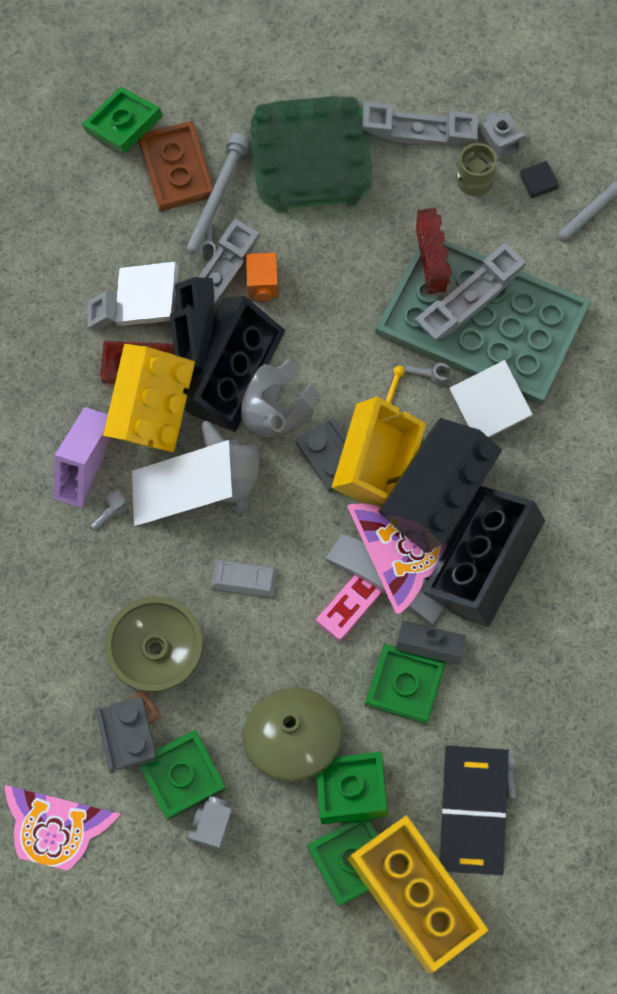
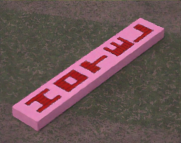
(348, 608)

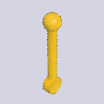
(398, 371)

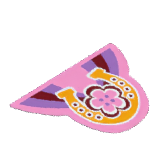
(394, 556)
(52, 828)

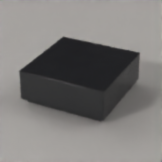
(539, 179)

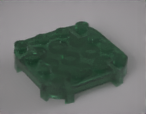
(310, 152)

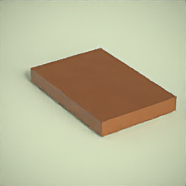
(176, 165)

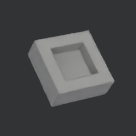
(101, 310)

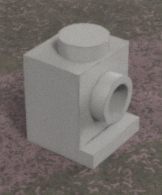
(502, 135)
(211, 825)

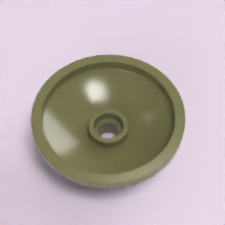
(147, 624)
(295, 751)

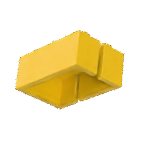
(149, 397)
(376, 451)

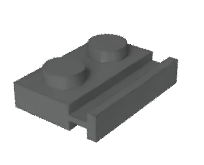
(323, 450)
(126, 734)

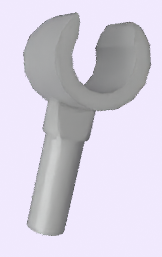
(209, 242)
(430, 373)
(117, 505)
(510, 780)

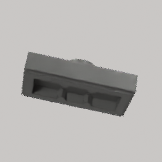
(430, 642)

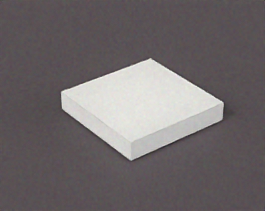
(146, 294)
(491, 400)

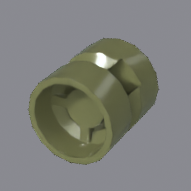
(476, 169)

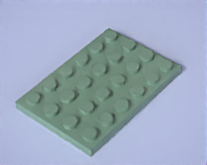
(524, 324)

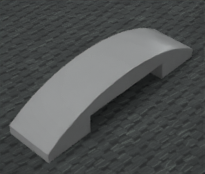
(419, 129)
(229, 257)
(473, 294)
(353, 558)

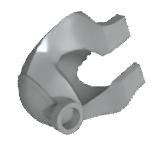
(259, 403)
(243, 465)

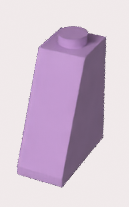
(80, 457)

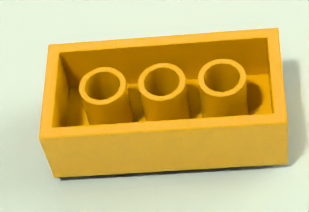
(417, 895)

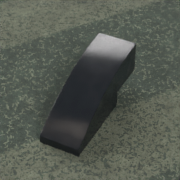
(194, 319)

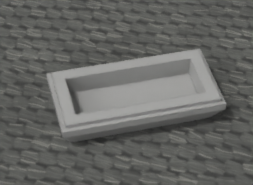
(244, 578)

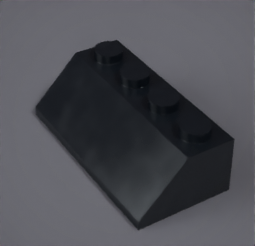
(239, 346)
(440, 483)
(485, 555)

